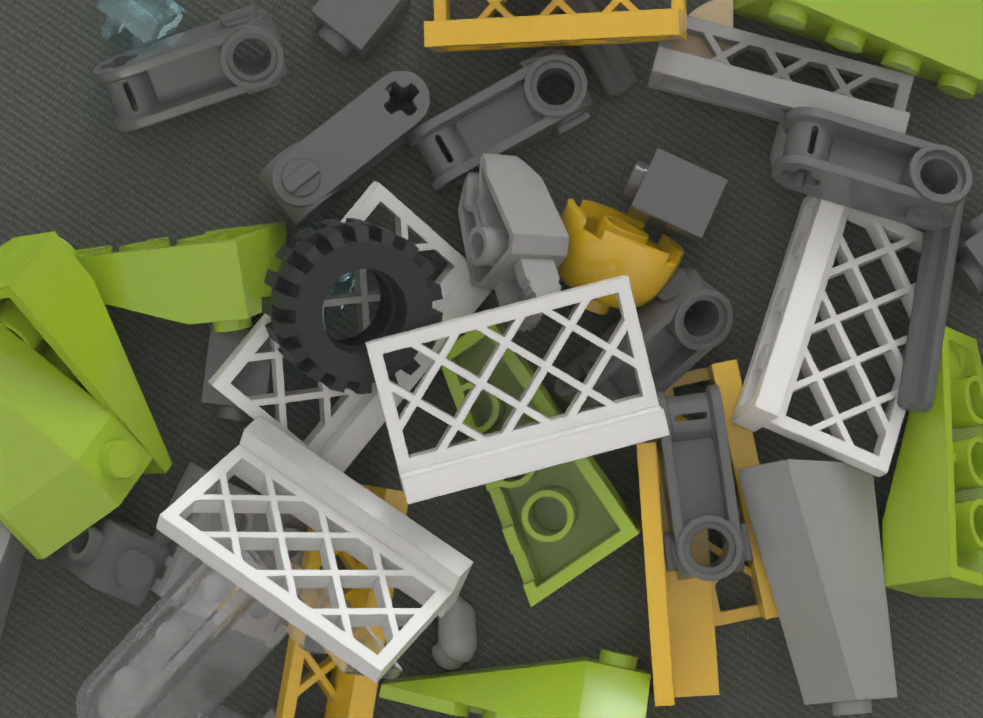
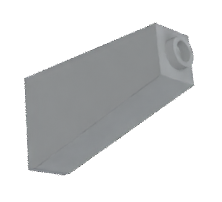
(826, 577)

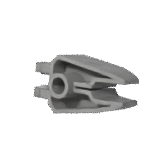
(511, 232)

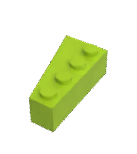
(909, 36)
(551, 517)

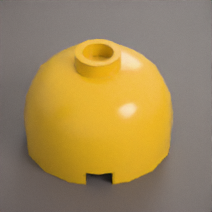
(613, 244)

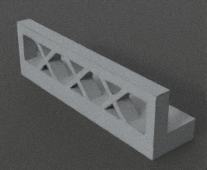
(774, 95)

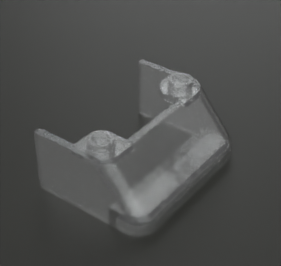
(201, 647)

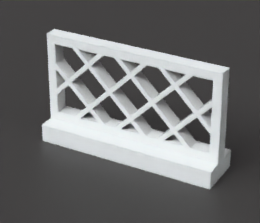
(791, 322)
(353, 417)
(529, 445)
(343, 520)

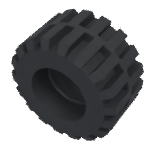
(309, 274)

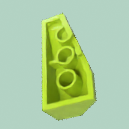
(194, 282)
(62, 316)
(59, 452)
(937, 487)
(533, 690)

